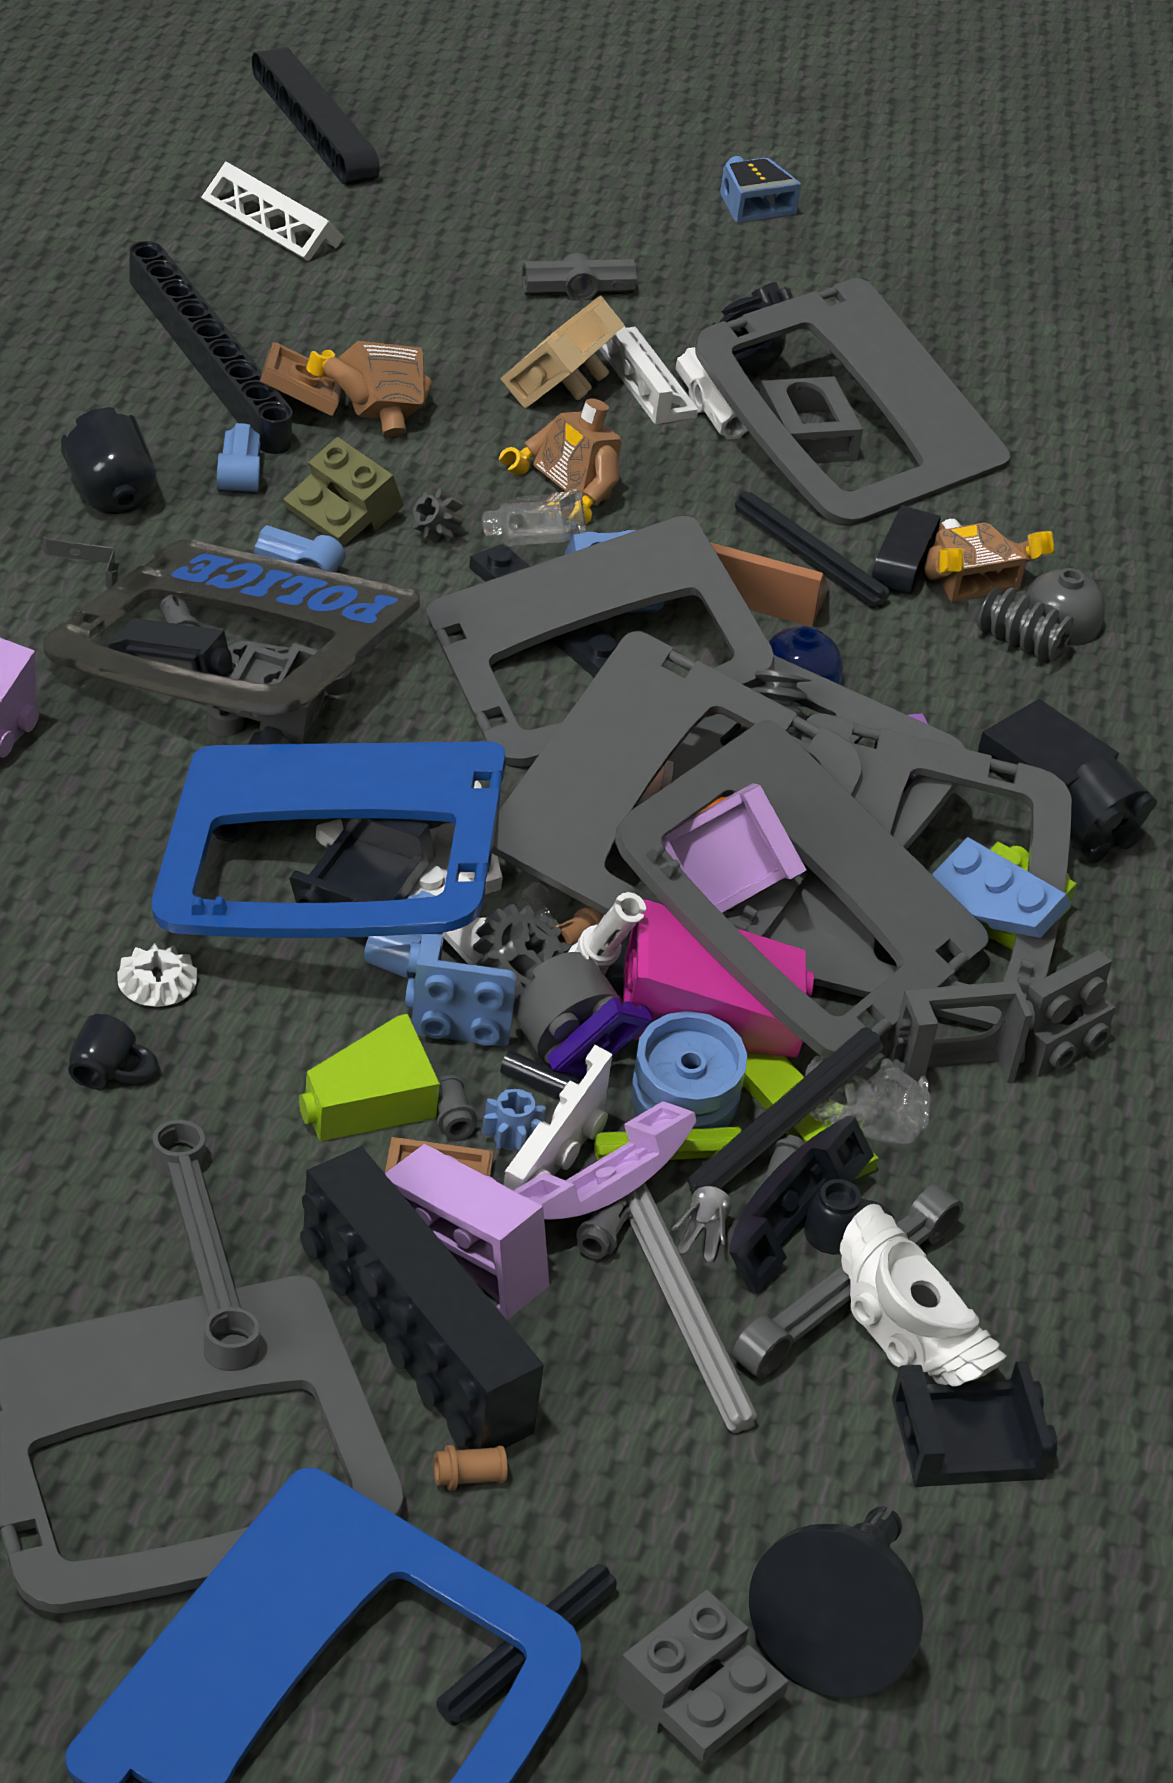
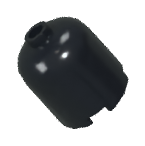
(109, 461)

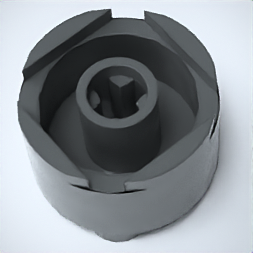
(560, 1000)

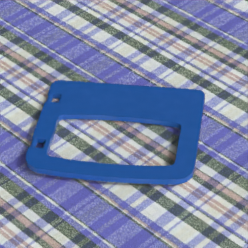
(332, 782)
(272, 1612)

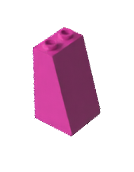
(677, 974)

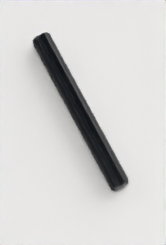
(812, 549)
(787, 1111)

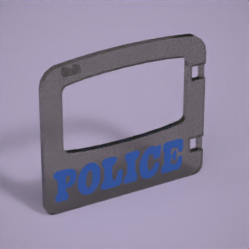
(315, 600)

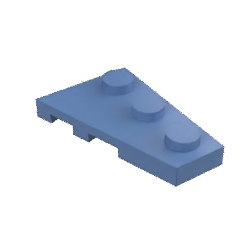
(1001, 891)

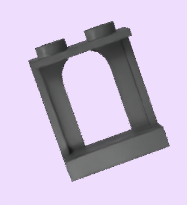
(823, 440)
(915, 1041)

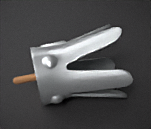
(708, 1211)

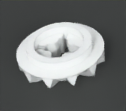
(140, 985)

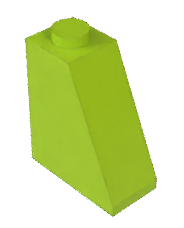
(372, 1084)

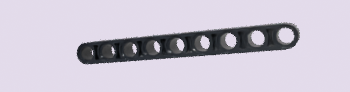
(210, 346)

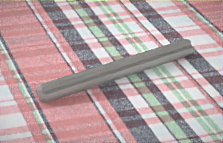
(690, 1312)

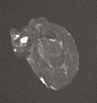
(850, 1099)
(904, 1103)

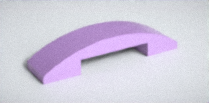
(652, 1142)

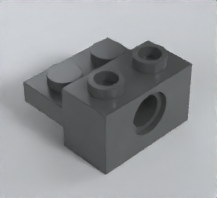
(270, 668)
(1069, 1014)
(699, 1677)

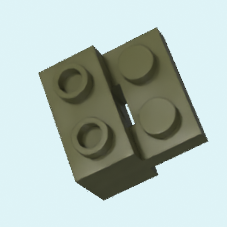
(345, 493)

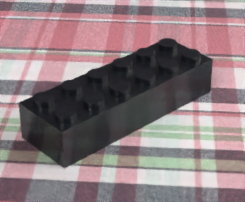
(420, 1303)

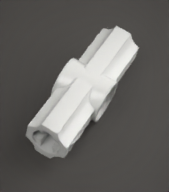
(707, 396)

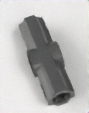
(596, 278)

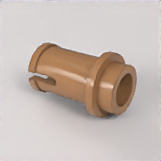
(574, 927)
(469, 1466)

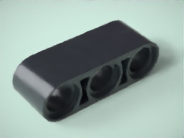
(906, 549)

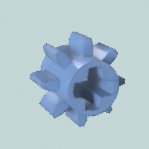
(512, 1118)

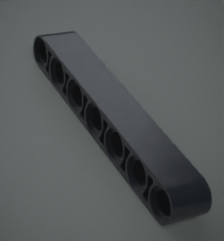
(315, 115)

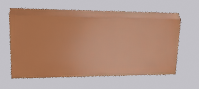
(775, 586)

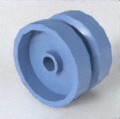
(690, 1064)

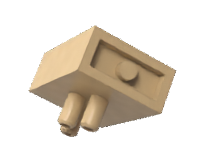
(562, 354)

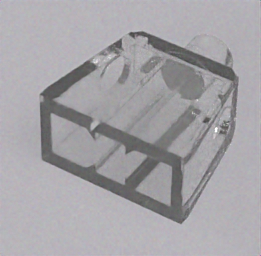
(537, 519)

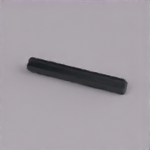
(507, 1660)

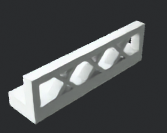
(271, 204)
(647, 377)

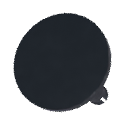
(838, 1606)

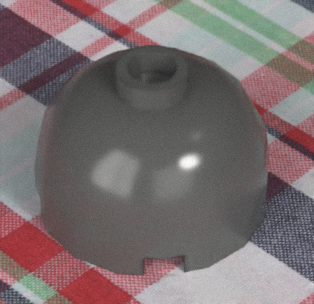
(1074, 596)

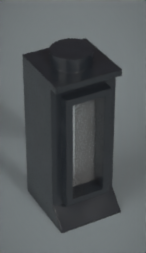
(176, 645)

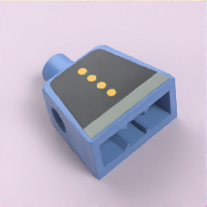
(758, 189)

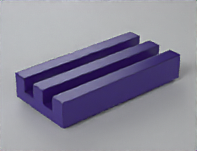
(607, 1028)

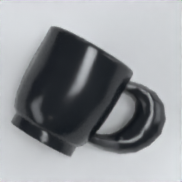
(103, 1051)
(832, 1212)

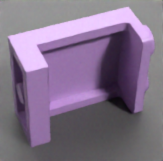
(734, 848)

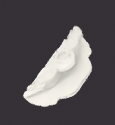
(919, 1328)

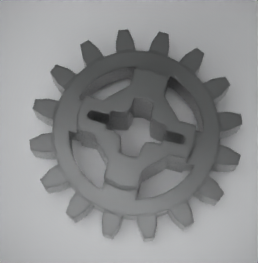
(517, 942)

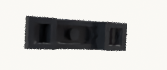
(786, 1197)

